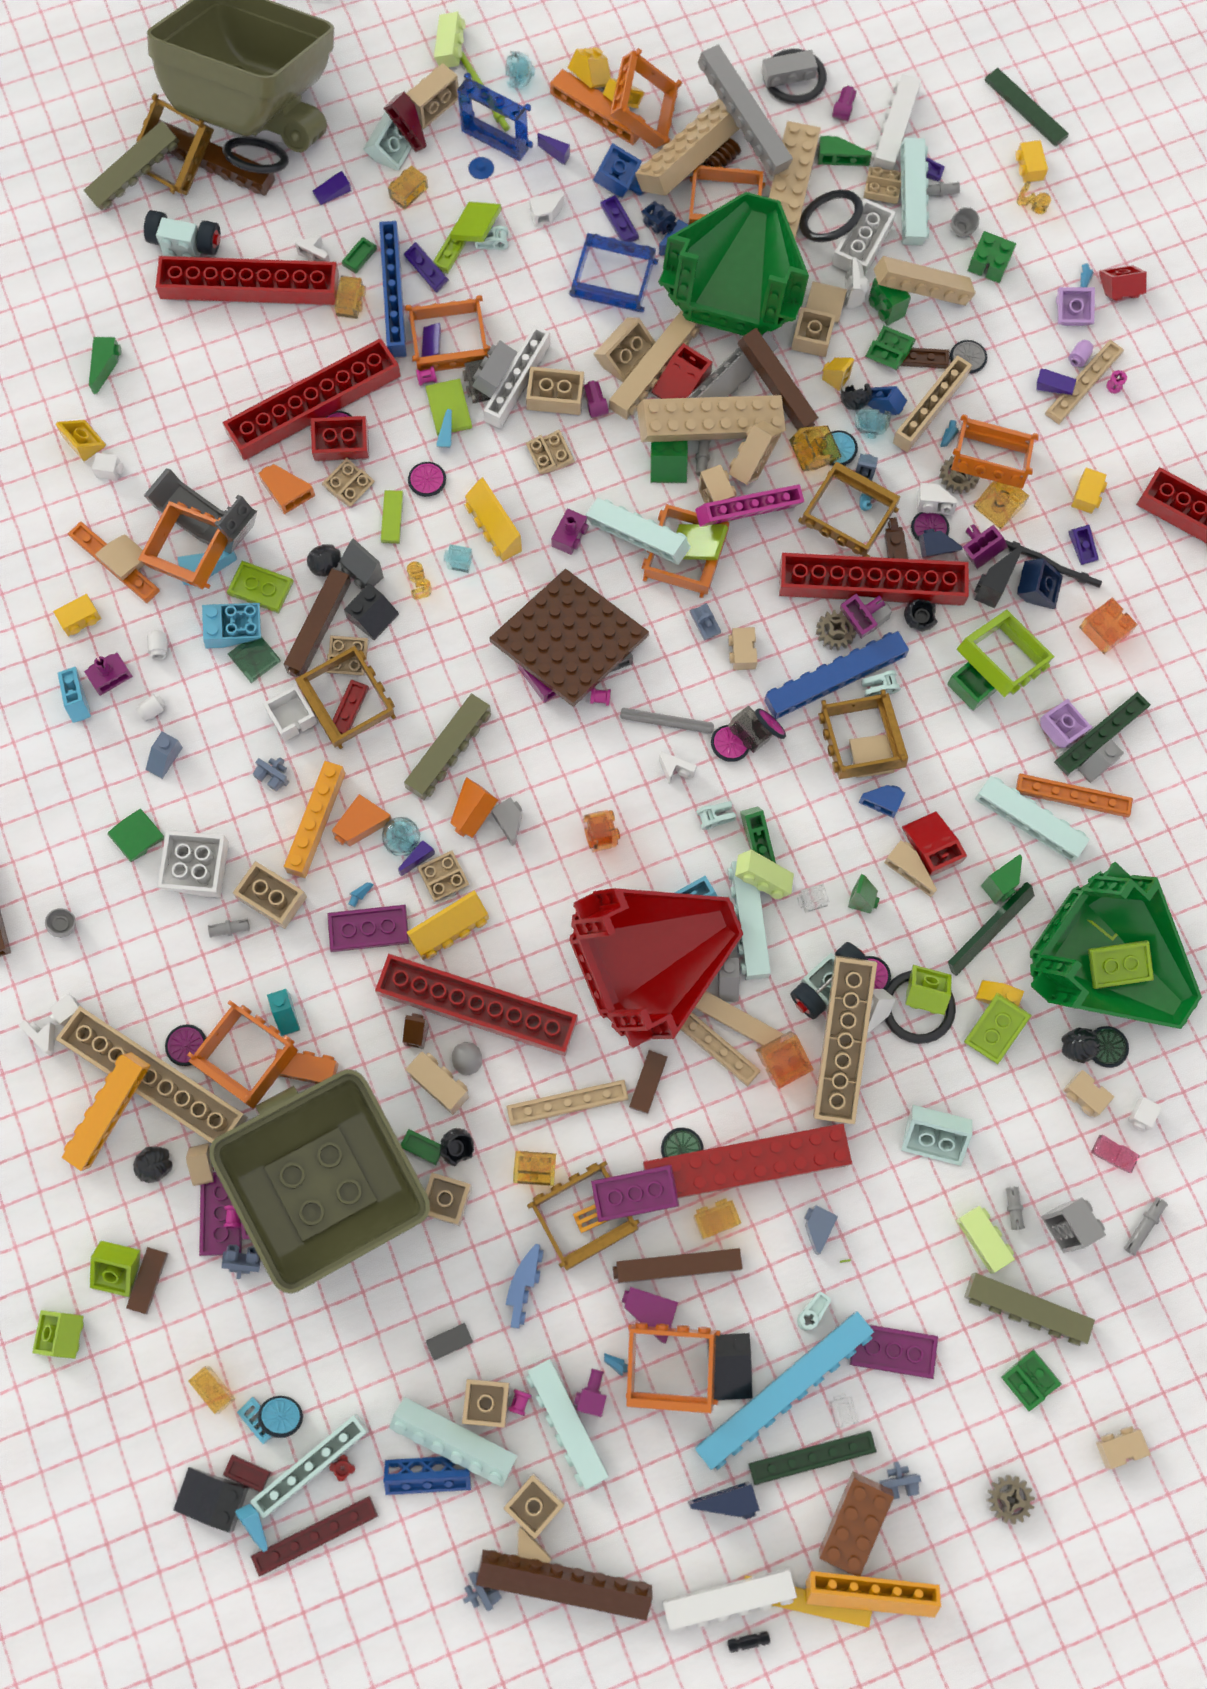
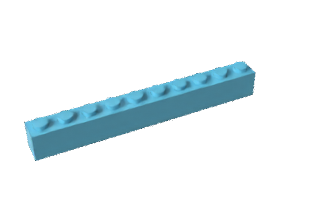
(783, 1390)

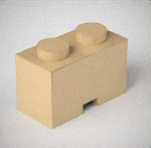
(743, 651)
(1087, 1095)
(1118, 1448)

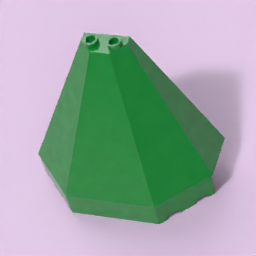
(737, 267)
(1136, 912)

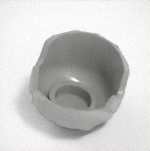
(965, 222)
(60, 922)
(467, 1058)

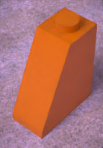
(285, 487)
(472, 808)
(359, 821)

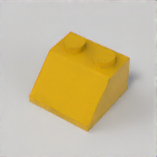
(590, 67)

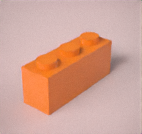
(309, 1067)

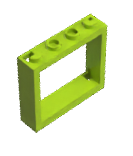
(1021, 637)

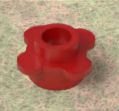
(348, 1468)

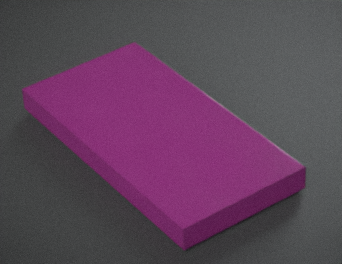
(368, 928)
(635, 1193)
(213, 1236)
(898, 1352)

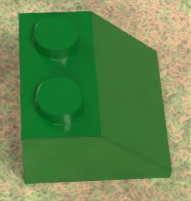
(668, 462)
(1002, 883)

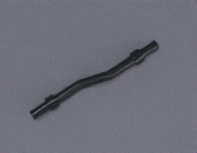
(1081, 577)

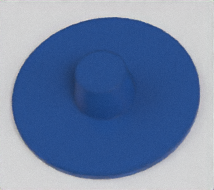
(481, 168)

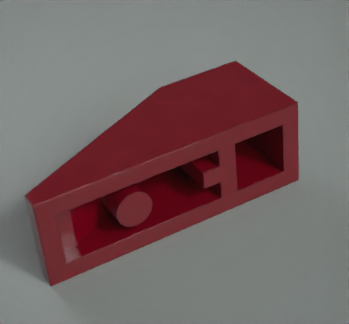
(405, 117)

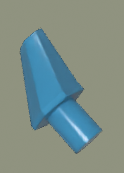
(1086, 275)
(949, 433)
(359, 893)
(616, 1364)

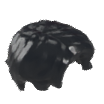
(856, 399)
(323, 559)
(920, 614)
(1080, 1045)
(456, 1146)
(152, 1164)

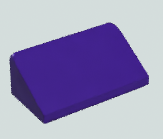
(431, 340)

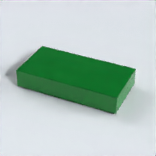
(359, 255)
(421, 1147)

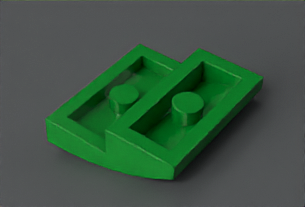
(890, 347)
(135, 835)
(1031, 1380)

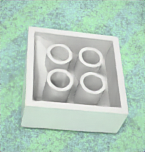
(193, 863)

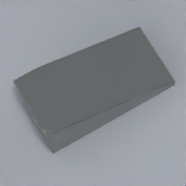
(449, 1341)

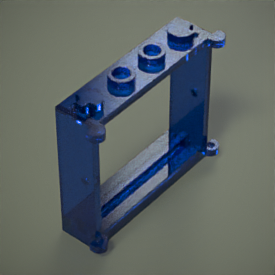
(512, 146)
(609, 296)

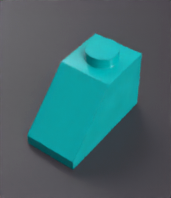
(283, 1012)

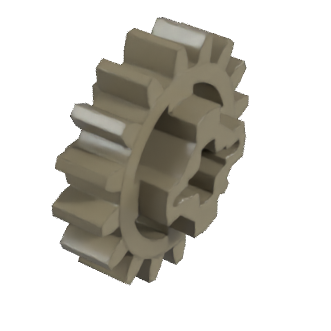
(956, 480)
(835, 638)
(1009, 1507)

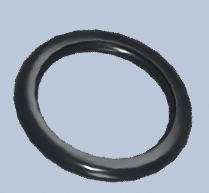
(798, 99)
(239, 141)
(827, 237)
(919, 1038)

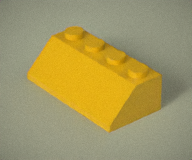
(493, 520)
(448, 925)

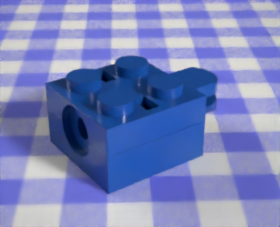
(618, 172)

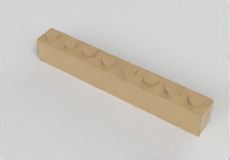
(652, 365)

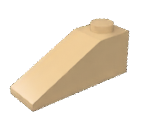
(909, 865)

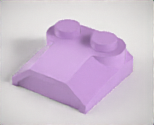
(1076, 306)
(1064, 724)

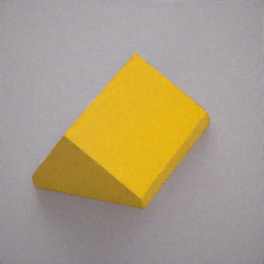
(81, 438)

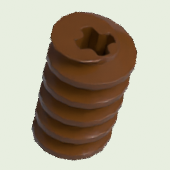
(724, 154)

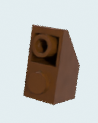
(415, 1031)

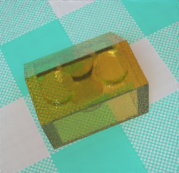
(814, 447)
(1001, 503)

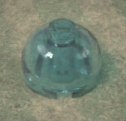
(519, 69)
(872, 422)
(400, 836)

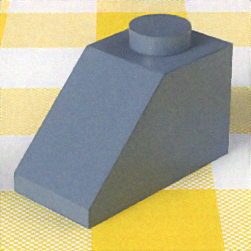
(866, 465)
(163, 754)
(819, 1226)

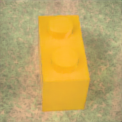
(1031, 161)
(1089, 490)
(77, 615)

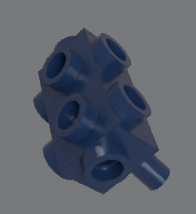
(660, 219)

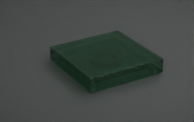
(254, 658)

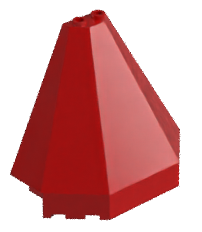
(651, 955)

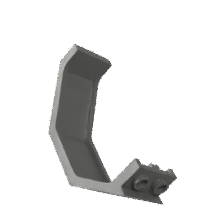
(233, 523)

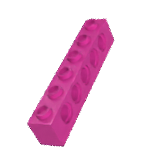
(749, 505)

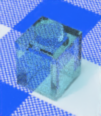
(458, 558)

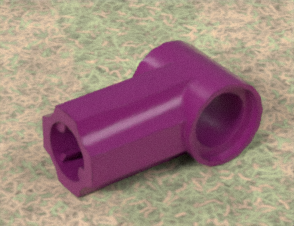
(844, 105)
(596, 403)

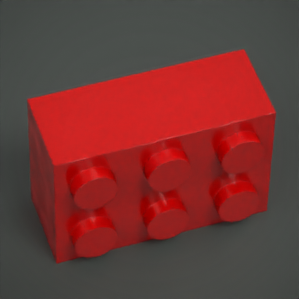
(339, 438)

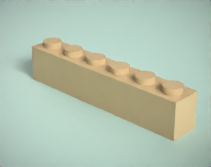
(924, 280)
(932, 404)

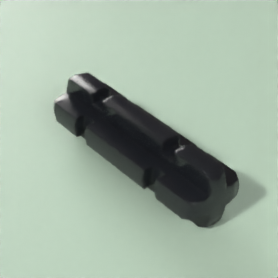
(748, 1641)

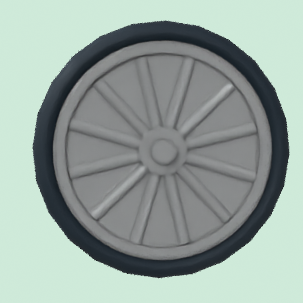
(971, 352)

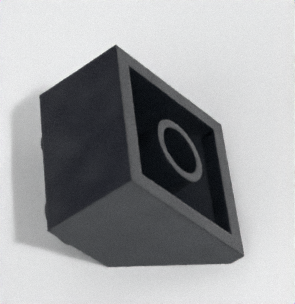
(371, 612)

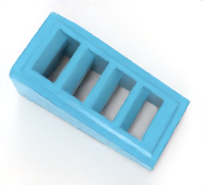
(444, 437)
(252, 1425)
(251, 1521)

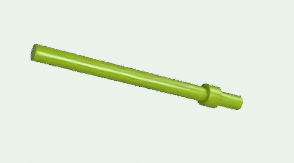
(498, 117)

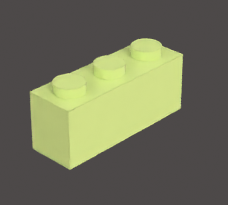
(449, 39)
(764, 874)
(986, 1239)

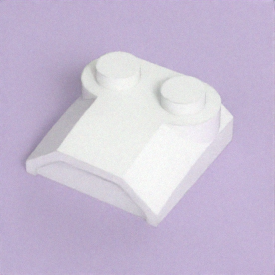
(856, 285)

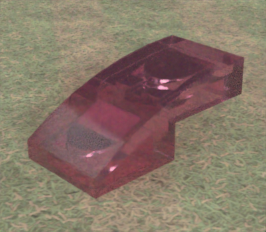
(1115, 1154)

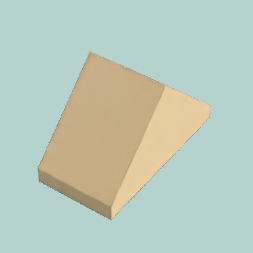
(200, 1164)
(530, 1548)

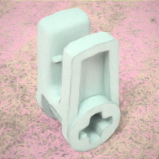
(494, 238)
(886, 680)
(708, 816)
(815, 1309)

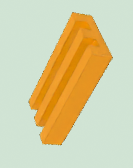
(579, 1222)

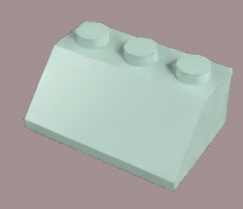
(387, 144)
(937, 1135)

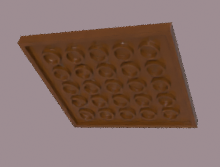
(569, 637)

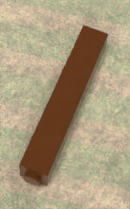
(777, 379)
(317, 623)
(678, 1265)

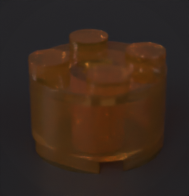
(601, 830)

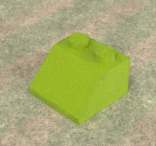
(928, 990)
(114, 1268)
(58, 1334)

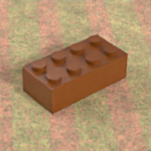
(856, 1524)

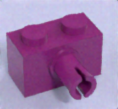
(569, 531)
(984, 545)
(861, 615)
(107, 673)
(590, 1398)

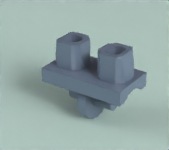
(705, 621)
(264, 769)
(240, 1262)
(910, 1481)
(488, 1598)

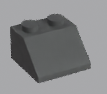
(361, 565)

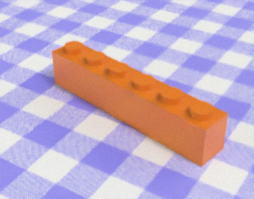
(589, 103)

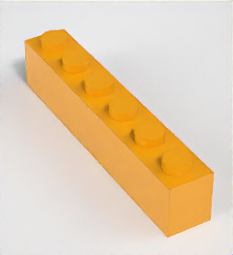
(314, 819)
(105, 1111)
(873, 1594)

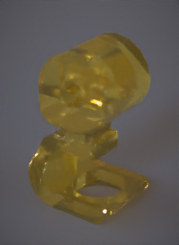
(1041, 199)
(416, 574)

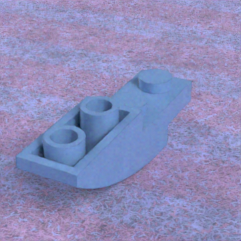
(525, 1276)

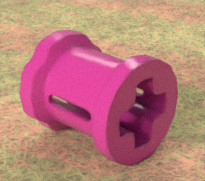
(421, 379)
(1114, 381)
(600, 696)
(232, 1217)
(519, 1402)

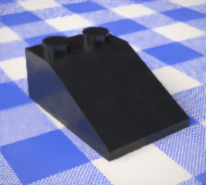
(994, 582)
(732, 1367)
(210, 1499)

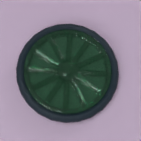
(1113, 1047)
(680, 1142)

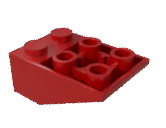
(683, 374)
(934, 843)

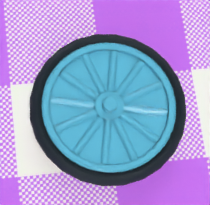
(847, 446)
(280, 1416)

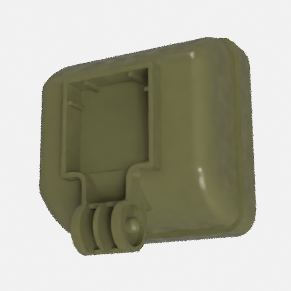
(244, 66)
(318, 1179)

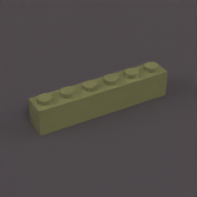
(131, 166)
(447, 747)
(1029, 1308)

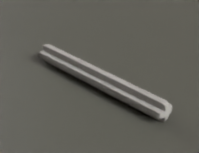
(666, 720)

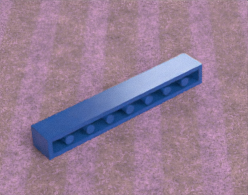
(392, 288)
(836, 674)

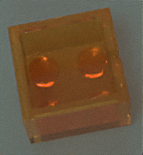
(1108, 625)
(784, 1059)

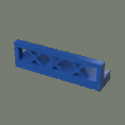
(427, 1479)

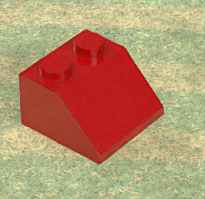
(1123, 282)

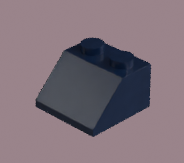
(1039, 583)

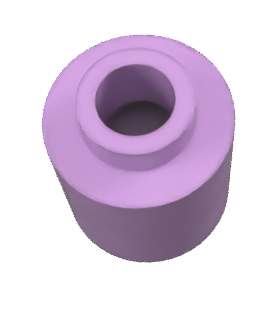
(1081, 353)

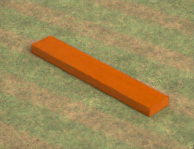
(92, 544)
(1074, 795)

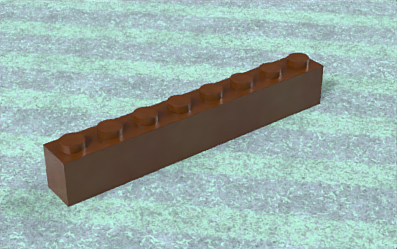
(216, 163)
(564, 1584)

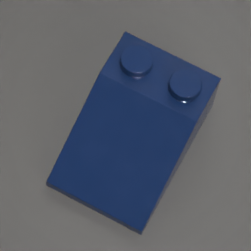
(732, 1501)

